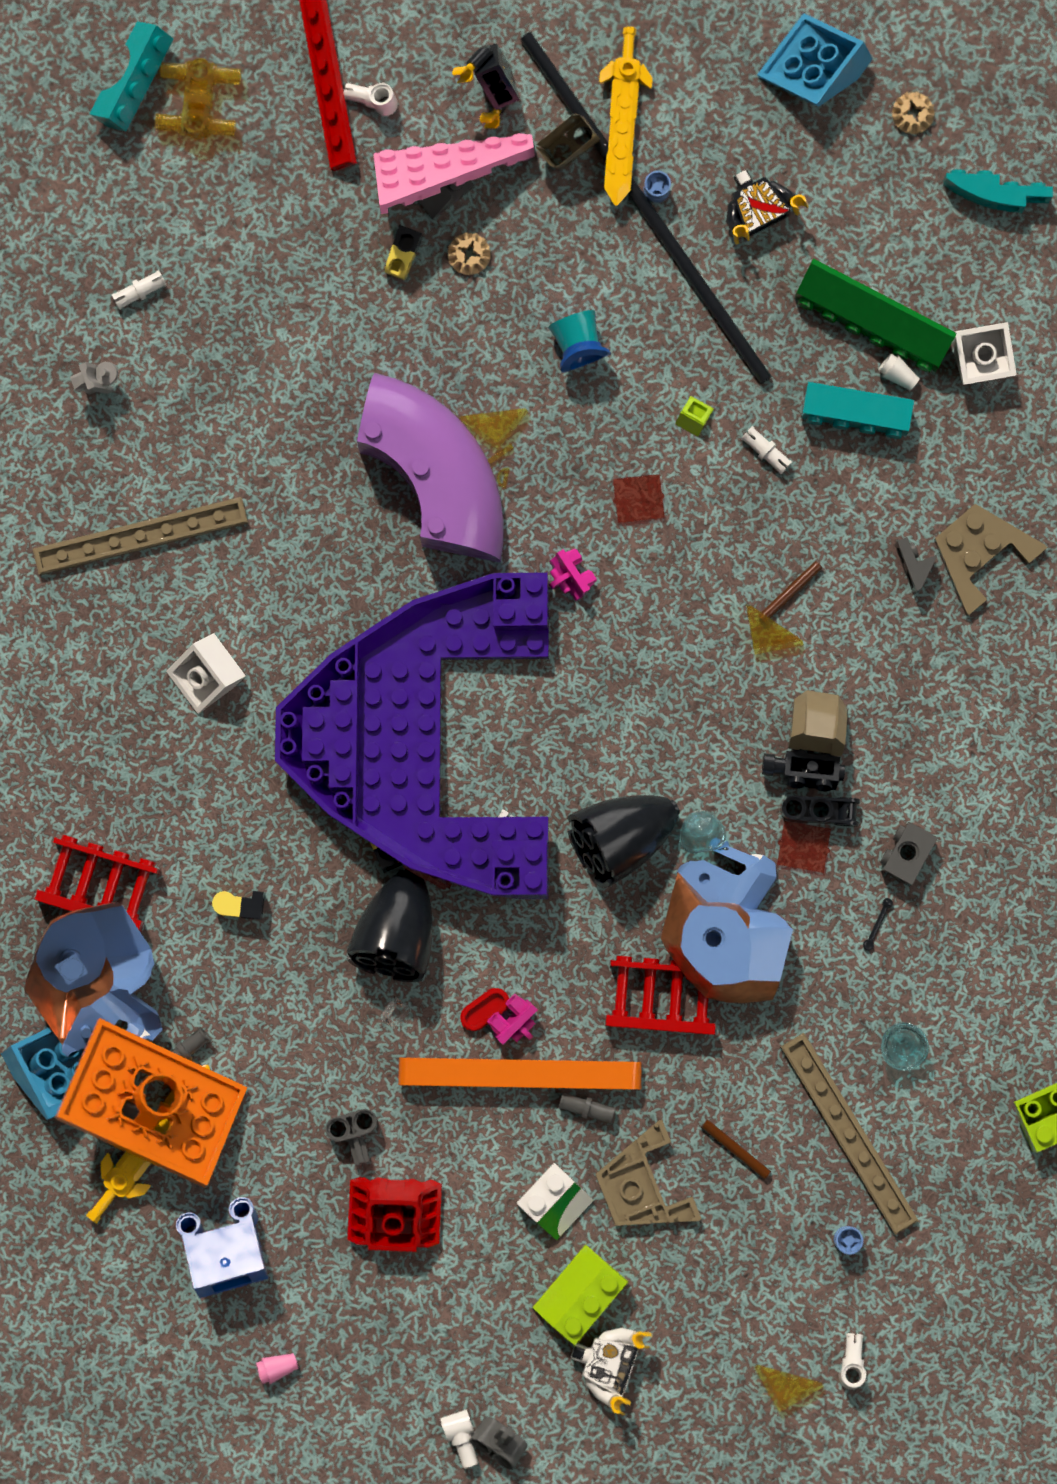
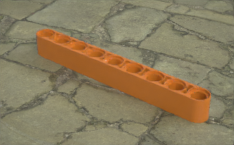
(520, 1073)

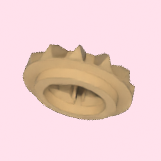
(908, 123)
(474, 264)

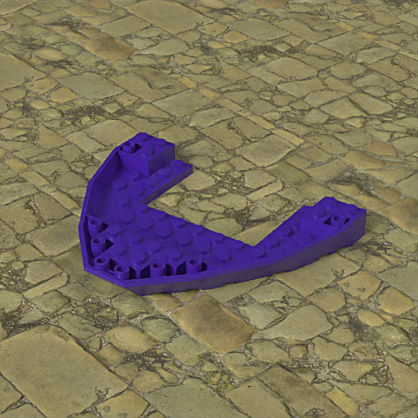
(369, 733)

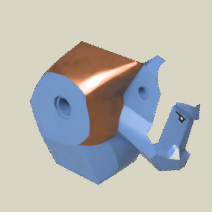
(720, 934)
(89, 972)

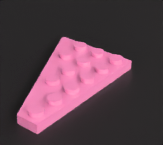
(421, 172)

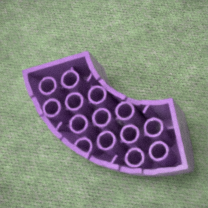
(439, 464)

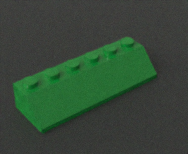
(874, 316)

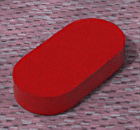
(476, 1014)

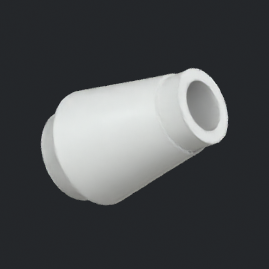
(897, 371)

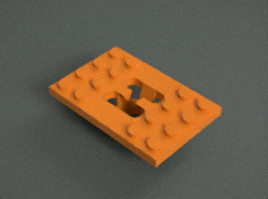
(197, 1118)

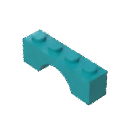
(119, 103)

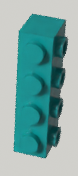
(857, 409)

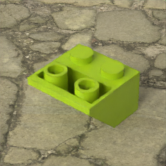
(1039, 1117)

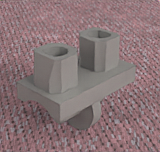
(95, 378)

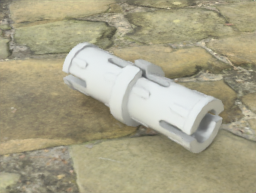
(139, 289)
(766, 450)

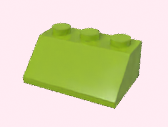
(580, 1294)

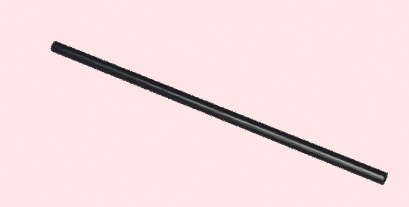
(651, 216)

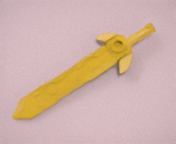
(623, 113)
(128, 1170)

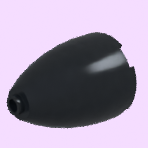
(621, 834)
(395, 930)

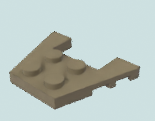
(974, 542)
(632, 1189)

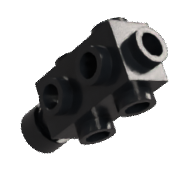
(809, 768)

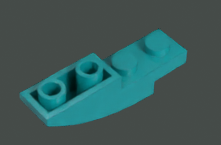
(986, 190)

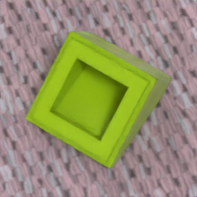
(694, 416)

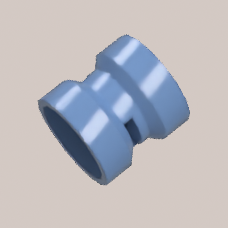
(659, 182)
(852, 1241)

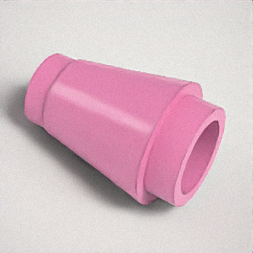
(276, 1367)

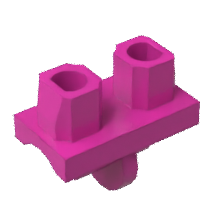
(568, 577)
(517, 1024)

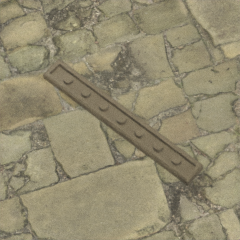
(140, 536)
(849, 1133)

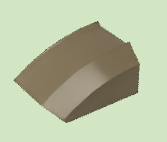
(818, 723)

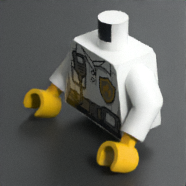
(610, 1364)

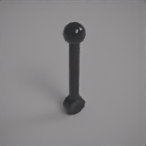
(868, 944)

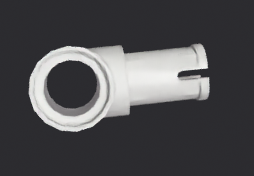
(371, 97)
(853, 1360)
(459, 1431)

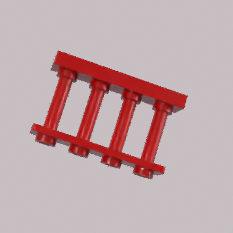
(52, 894)
(647, 1018)

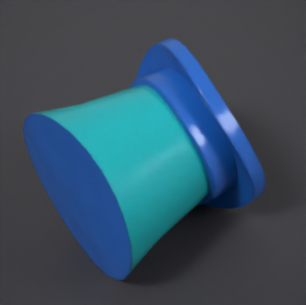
(578, 340)

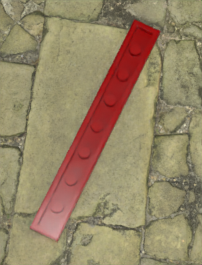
(328, 84)

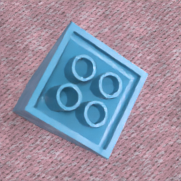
(816, 61)
(42, 1069)

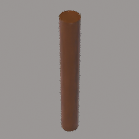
(792, 589)
(735, 1149)

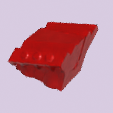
(394, 1213)

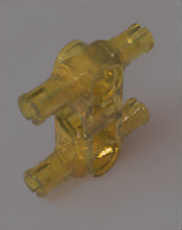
(198, 99)

